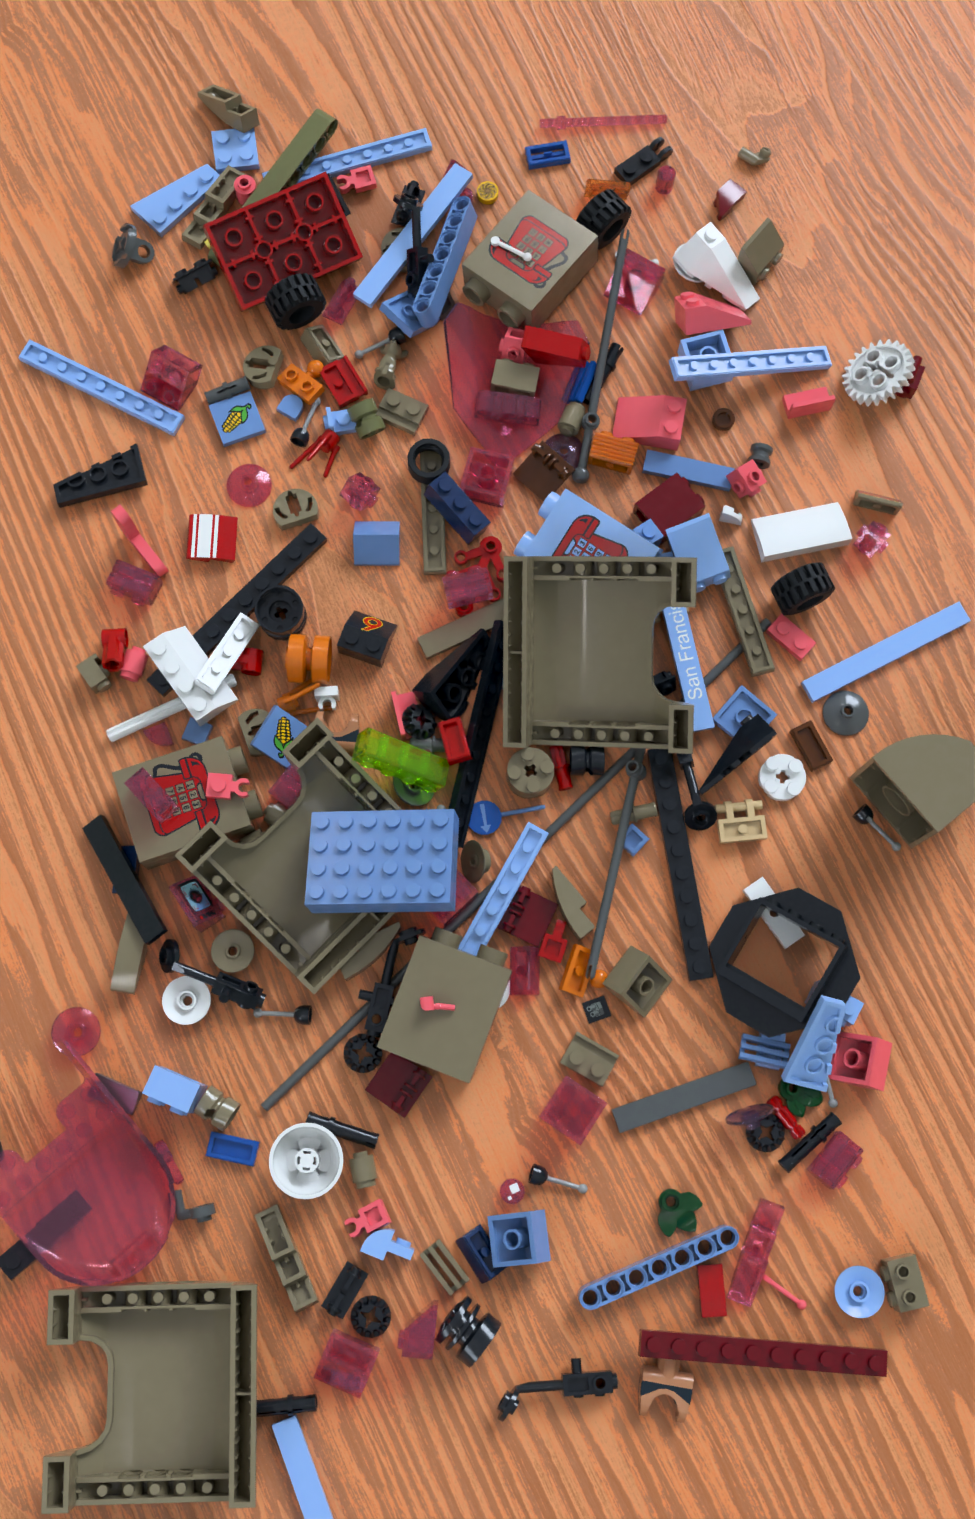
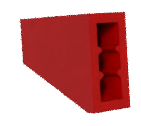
(555, 348)

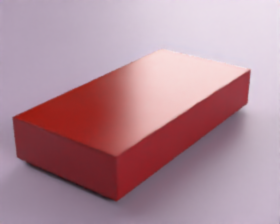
(454, 741)
(711, 1290)

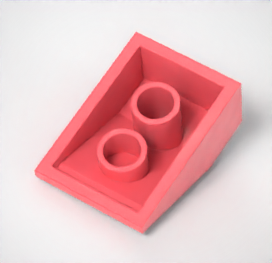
(702, 314)
(651, 420)

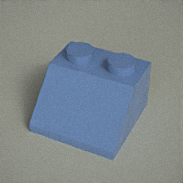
(519, 1238)

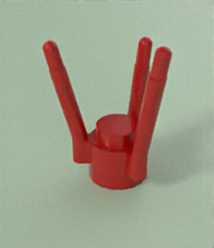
(325, 442)

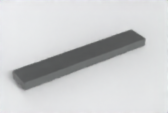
(683, 1097)

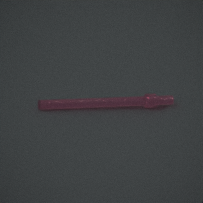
(562, 122)

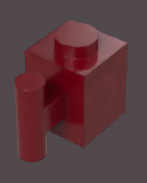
(909, 391)

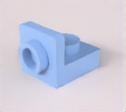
(339, 422)

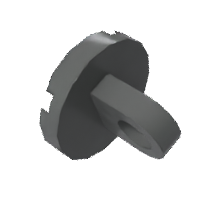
(126, 247)

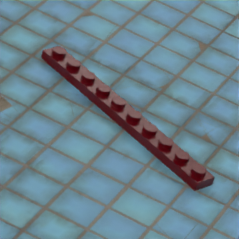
(762, 1352)

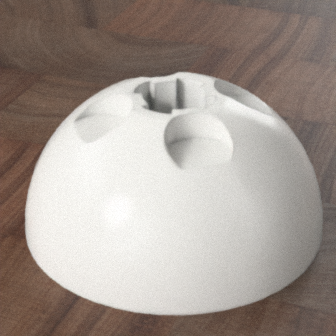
(288, 1160)

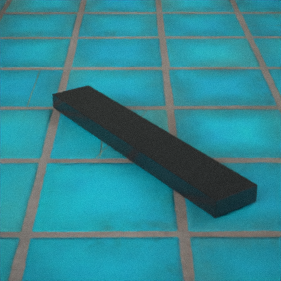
(125, 880)

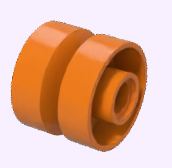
(301, 659)

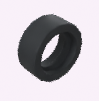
(428, 445)

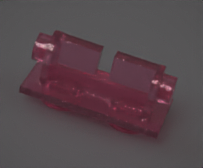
(341, 301)

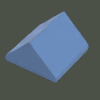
(376, 543)

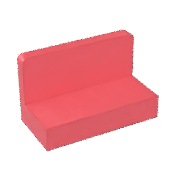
(807, 402)
(400, 703)

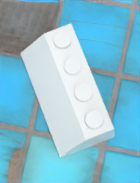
(180, 662)

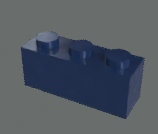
(456, 508)

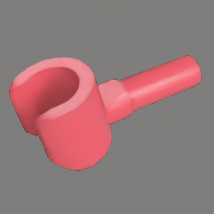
(427, 1004)

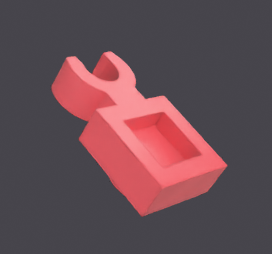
(361, 179)
(222, 786)
(371, 1218)

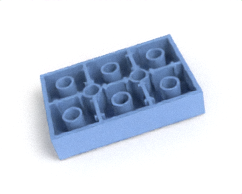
(382, 861)

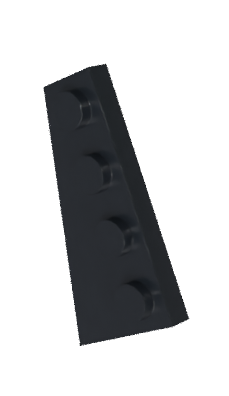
(114, 476)

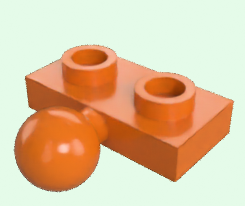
(302, 383)
(574, 976)

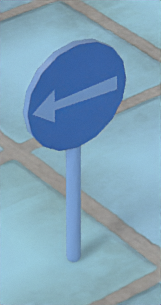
(487, 816)

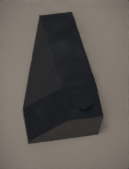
(451, 680)
(746, 742)

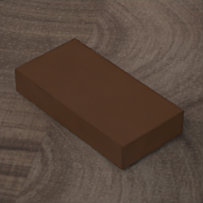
(811, 746)

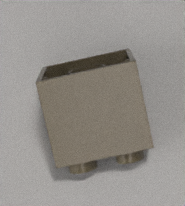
(920, 783)

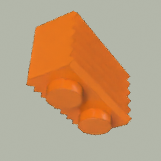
(613, 452)

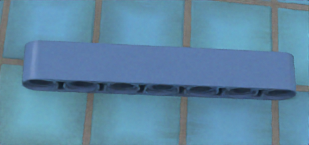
(447, 258)
(670, 1266)

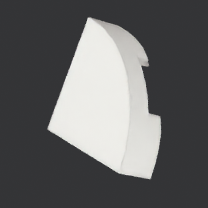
(729, 516)

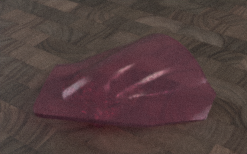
(499, 419)

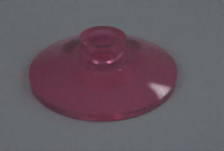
(251, 494)
(77, 1018)

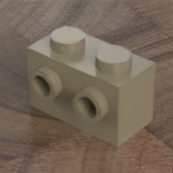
(514, 377)
(904, 1282)

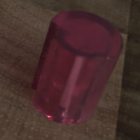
(665, 179)

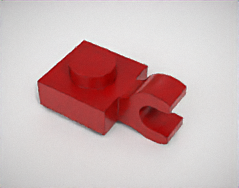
(554, 945)

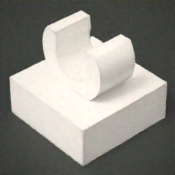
(327, 694)

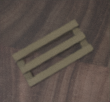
(457, 1284)

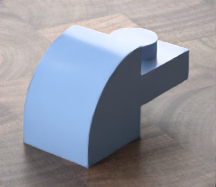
(381, 1241)

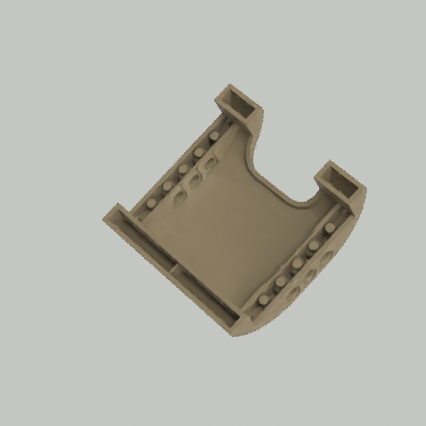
(584, 651)
(267, 877)
(175, 1394)

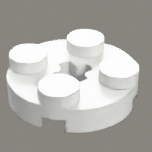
(774, 766)

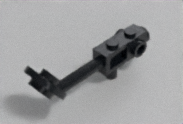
(417, 256)
(706, 810)
(244, 993)
(381, 997)
(572, 1384)

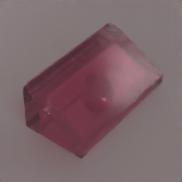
(526, 969)

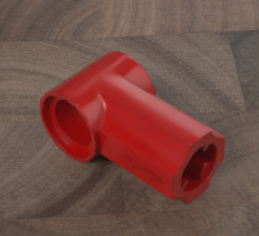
(114, 645)
(249, 662)

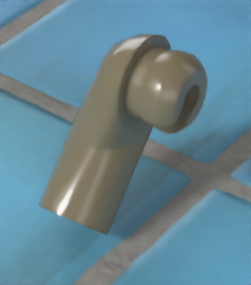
(755, 158)

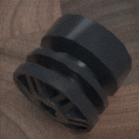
(276, 600)
(468, 1331)

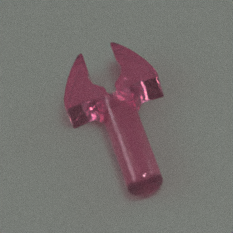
(162, 1148)

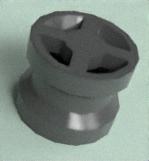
(761, 454)

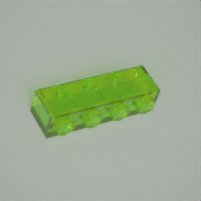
(400, 760)

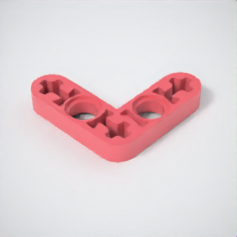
(130, 531)

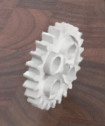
(878, 372)

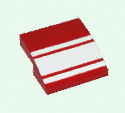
(211, 538)

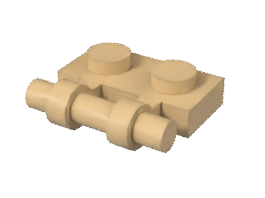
(741, 828)

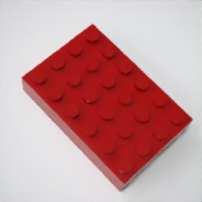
(281, 237)

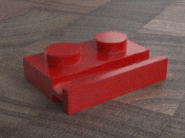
(343, 382)

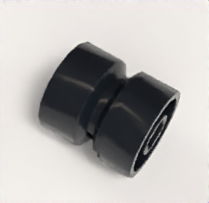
(587, 760)

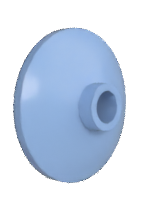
(871, 1293)

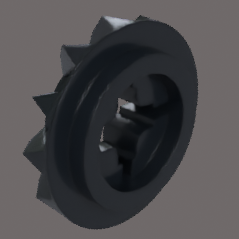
(413, 726)
(368, 1063)
(765, 1144)
(367, 1304)

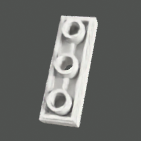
(783, 930)

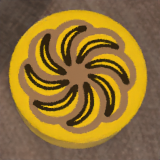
(487, 192)

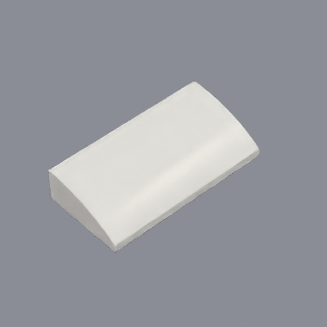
(801, 532)

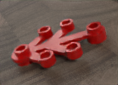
(487, 555)

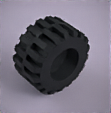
(605, 216)
(295, 301)
(802, 588)

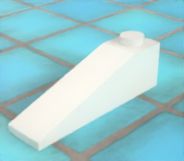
(714, 262)

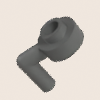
(201, 1213)

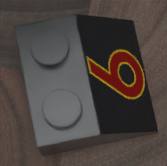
(366, 638)

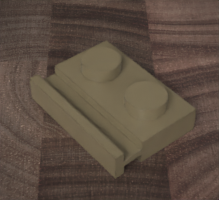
(402, 411)
(589, 1059)

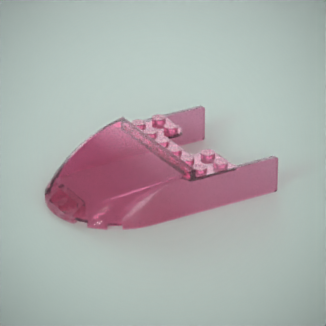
(95, 1196)

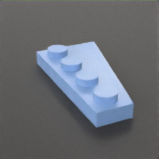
(173, 202)
(814, 1050)

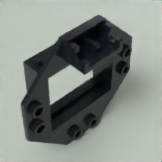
(758, 1003)

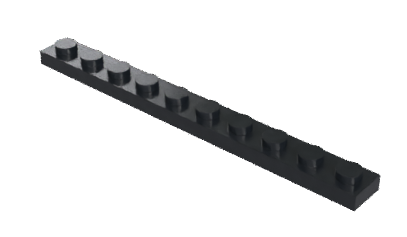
(274, 573)
(479, 731)
(680, 865)

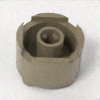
(527, 760)

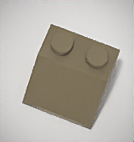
(761, 252)
(637, 981)

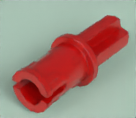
(561, 767)

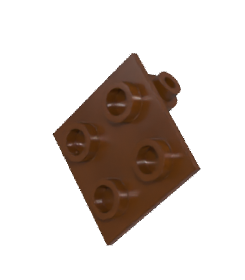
(543, 470)

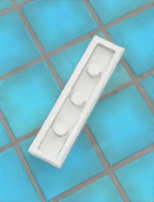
(226, 654)

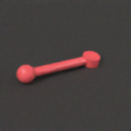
(801, 1304)

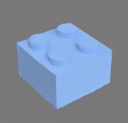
(704, 344)
(173, 1089)

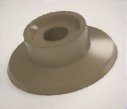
(474, 861)
(222, 945)

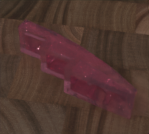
(755, 1252)

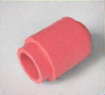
(244, 187)
(134, 664)

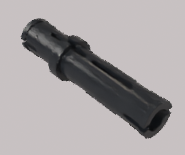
(612, 357)
(344, 1130)
(809, 1142)
(287, 1405)

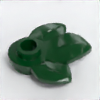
(799, 1097)
(680, 1214)

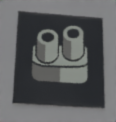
(596, 1009)

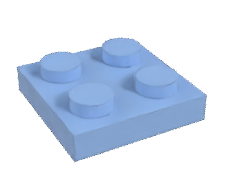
(235, 150)

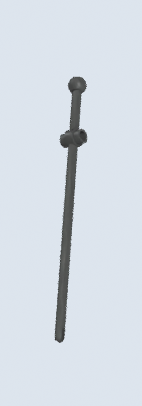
(581, 474)
(636, 772)

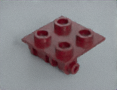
(528, 916)
(398, 1084)

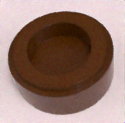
(723, 419)

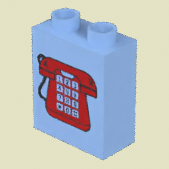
(581, 529)

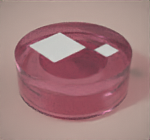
(512, 1191)

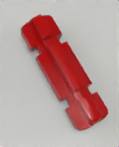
(786, 1117)

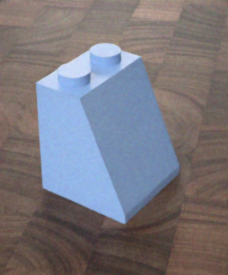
(699, 540)

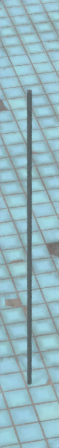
(479, 899)

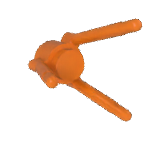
(289, 700)

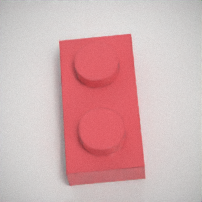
(790, 637)

